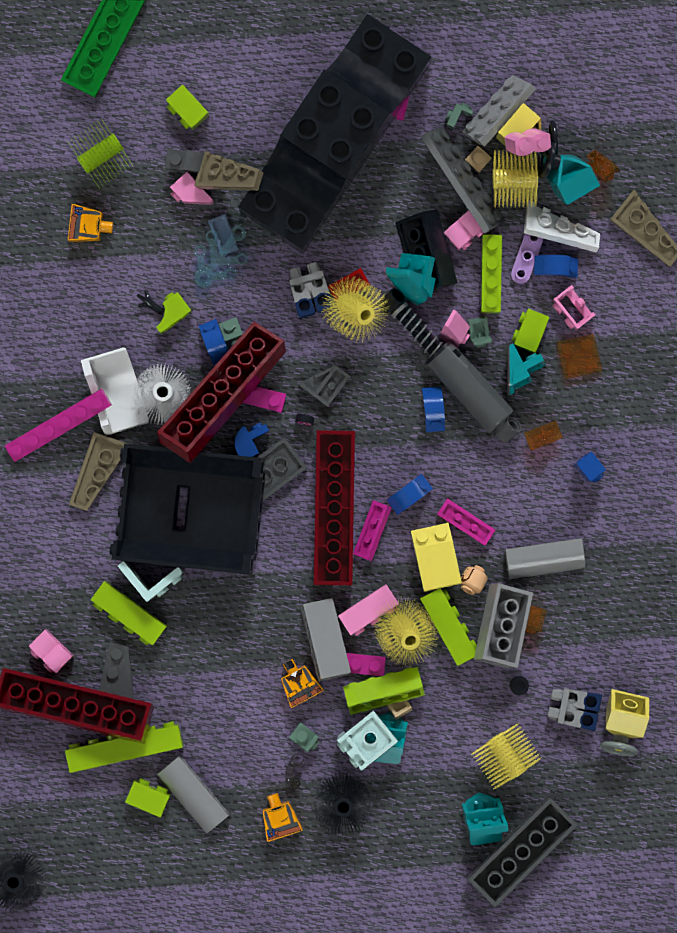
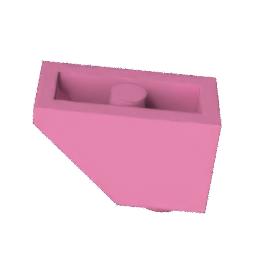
(185, 191)
(455, 330)

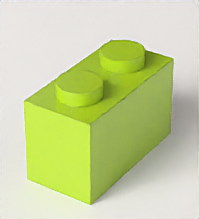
(187, 108)
(530, 331)
(147, 797)

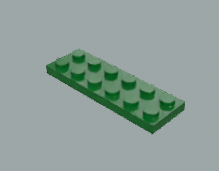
(101, 44)

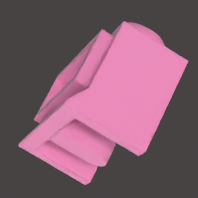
(578, 302)

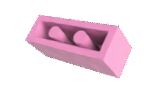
(367, 610)

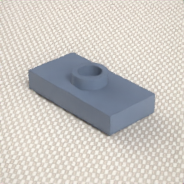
(223, 229)

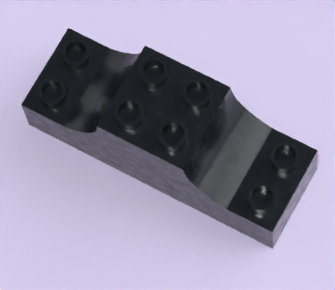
(334, 133)

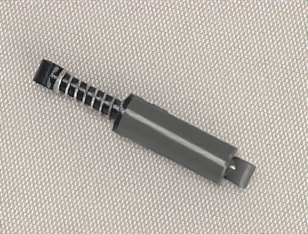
(456, 372)

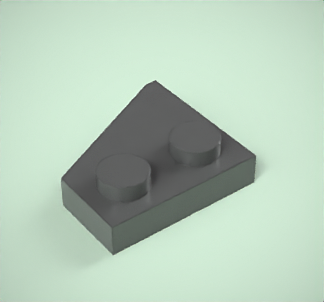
(326, 384)

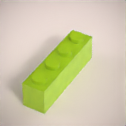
(491, 274)
(129, 613)
(448, 625)
(383, 690)

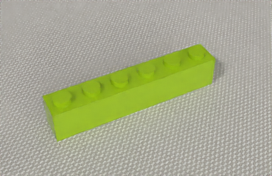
(115, 749)

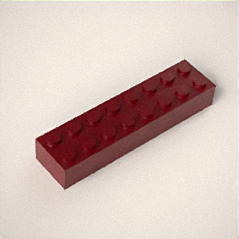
(221, 392)
(334, 507)
(75, 706)

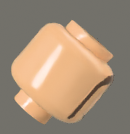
(473, 580)

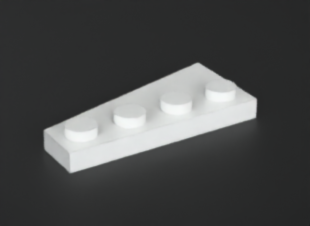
(559, 229)

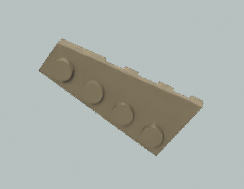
(226, 174)
(644, 228)
(97, 467)

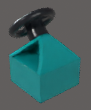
(566, 174)

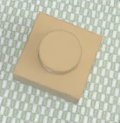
(478, 159)
(399, 709)

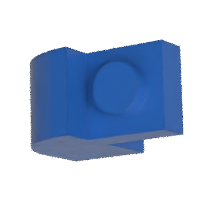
(556, 266)
(213, 340)
(433, 409)
(244, 440)
(409, 494)

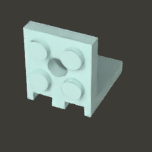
(159, 589)
(358, 749)

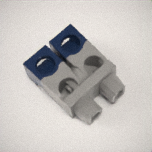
(305, 286)
(569, 710)

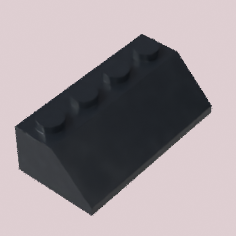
(425, 236)

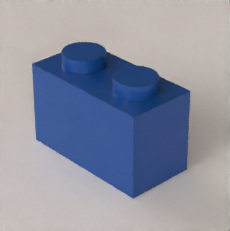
(590, 467)

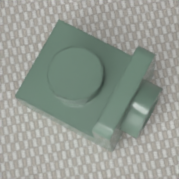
(304, 737)

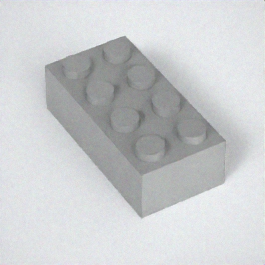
(503, 626)

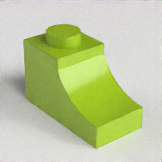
(175, 311)

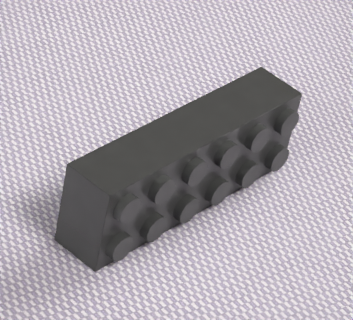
(521, 851)

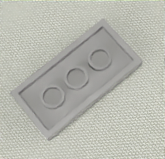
(498, 110)

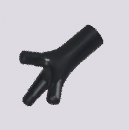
(148, 302)

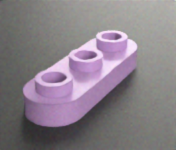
(523, 264)

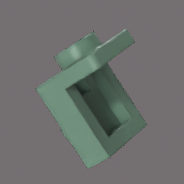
(453, 116)
(231, 331)
(479, 331)

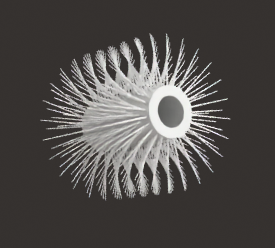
(158, 384)

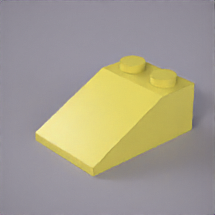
(436, 557)

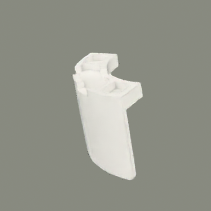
(117, 378)

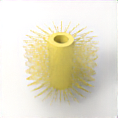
(515, 179)
(355, 308)
(405, 632)
(506, 756)

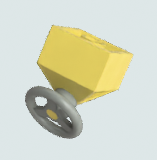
(625, 719)

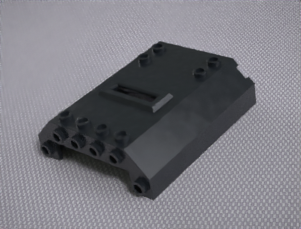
(220, 510)

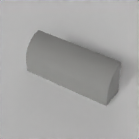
(545, 558)
(325, 639)
(193, 794)

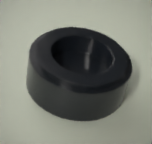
(304, 419)
(519, 685)

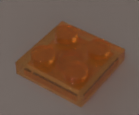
(579, 356)

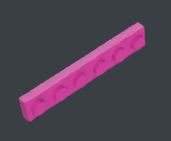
(58, 425)

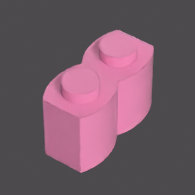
(527, 142)
(463, 231)
(50, 651)

